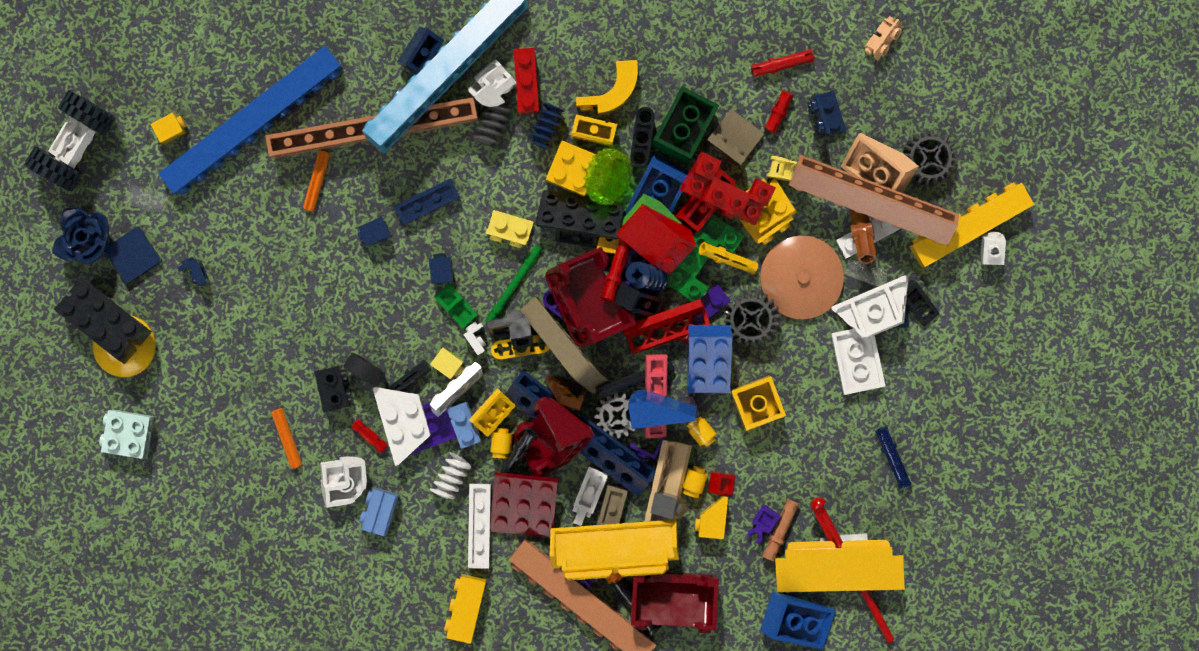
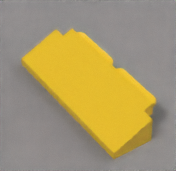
(614, 549)
(853, 567)

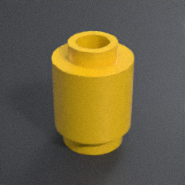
(701, 432)
(501, 443)
(694, 481)

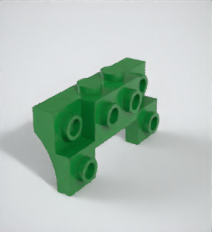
(714, 233)

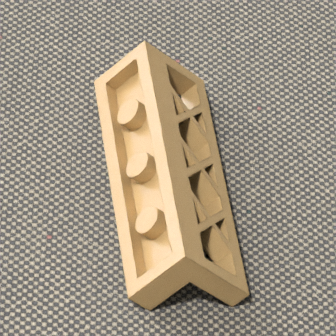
(669, 473)

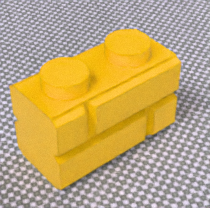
(593, 130)

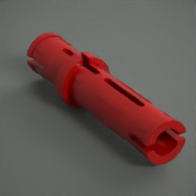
(774, 65)
(613, 279)

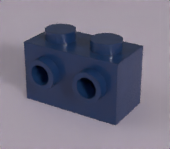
(420, 49)

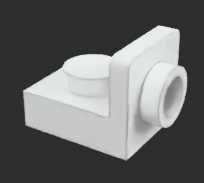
(475, 341)

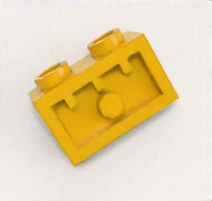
(492, 412)

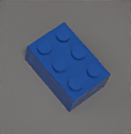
(709, 358)

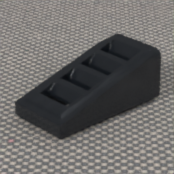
(913, 285)

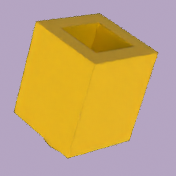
(169, 128)

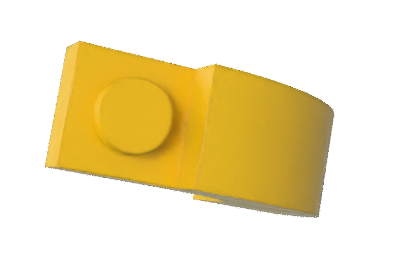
(618, 95)

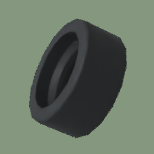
(364, 369)

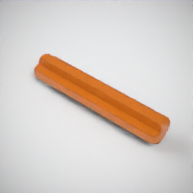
(316, 180)
(286, 438)

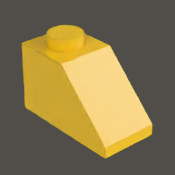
(713, 520)

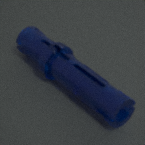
(893, 457)

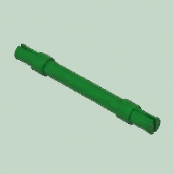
(528, 263)

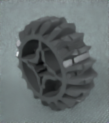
(941, 144)
(745, 311)

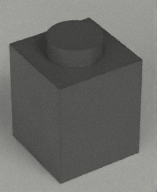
(668, 505)

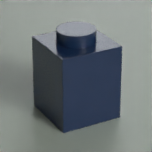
(374, 232)
(441, 269)

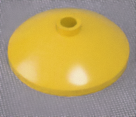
(136, 364)

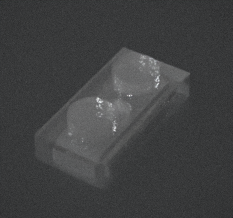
(859, 271)

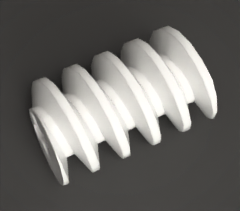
(451, 477)

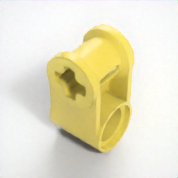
(785, 168)

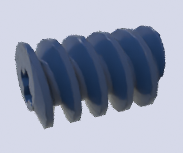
(546, 126)
(646, 277)

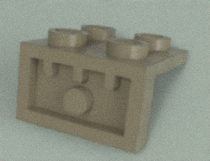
(734, 138)

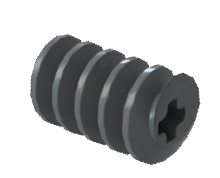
(492, 125)

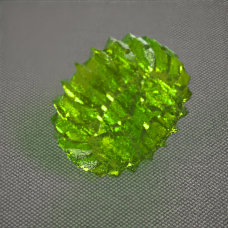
(608, 176)

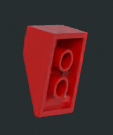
(657, 238)

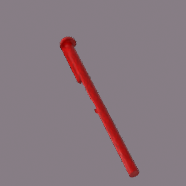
(832, 534)

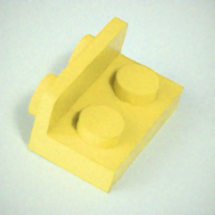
(509, 228)

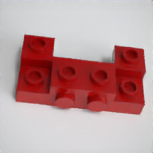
(718, 194)

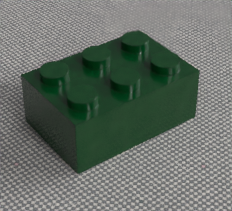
(684, 125)

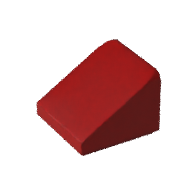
(721, 483)

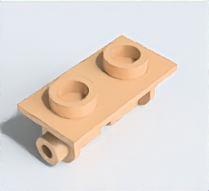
(889, 30)

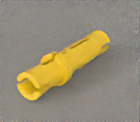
(727, 258)

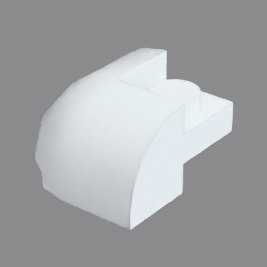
(491, 84)
(342, 480)

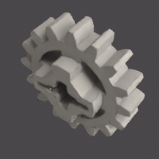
(609, 408)

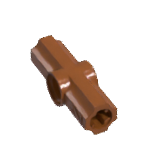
(863, 237)

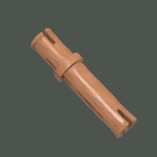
(780, 530)

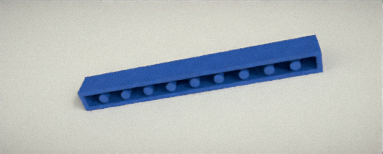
(250, 121)

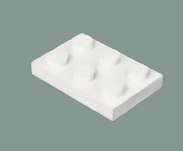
(857, 361)

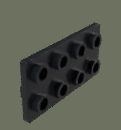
(578, 218)

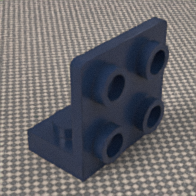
(827, 114)

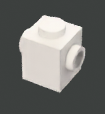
(993, 248)

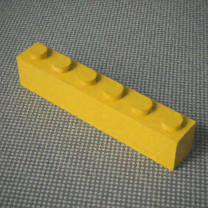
(975, 223)

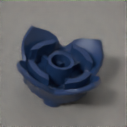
(75, 225)

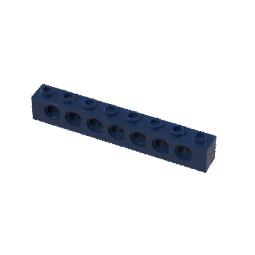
(601, 450)

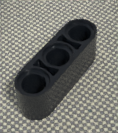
(641, 127)

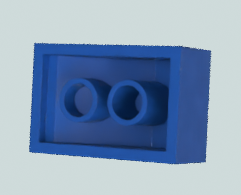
(660, 182)
(654, 409)
(797, 620)

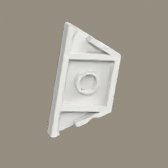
(876, 309)
(402, 420)

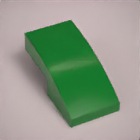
(456, 306)

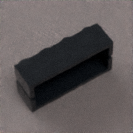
(102, 320)

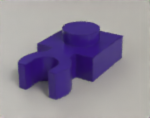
(766, 521)

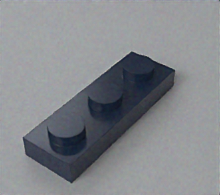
(427, 201)

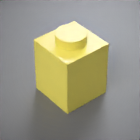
(448, 363)

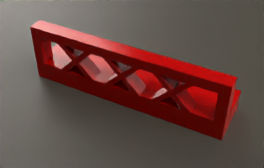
(664, 319)

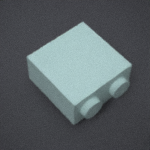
(126, 434)

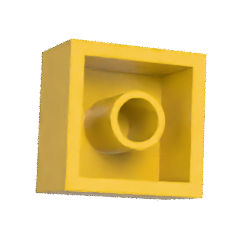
(569, 168)
(757, 403)

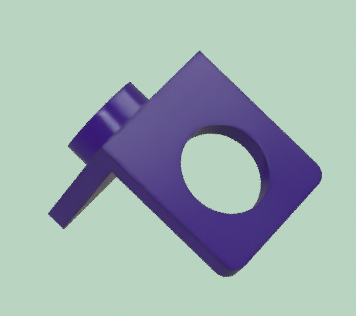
(644, 454)

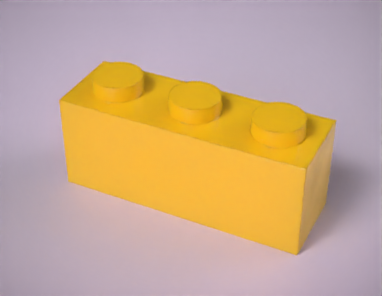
(465, 608)

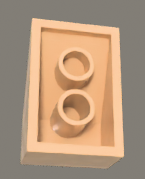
(879, 163)

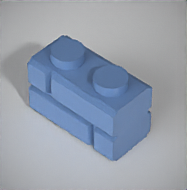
(464, 429)
(379, 511)

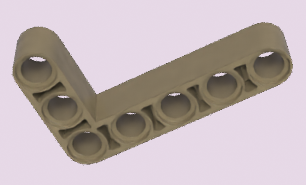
(562, 346)

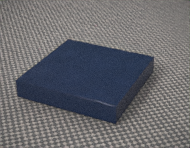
(132, 255)

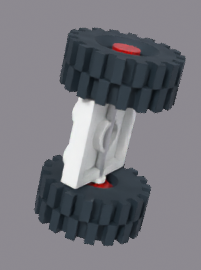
(70, 142)

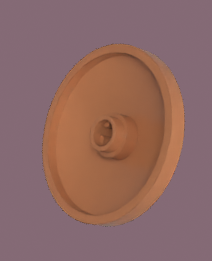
(802, 277)

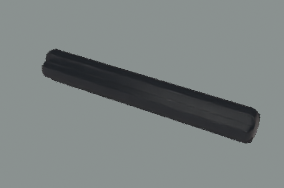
(626, 383)

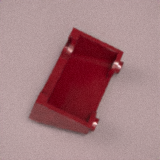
(578, 293)
(558, 437)
(675, 601)

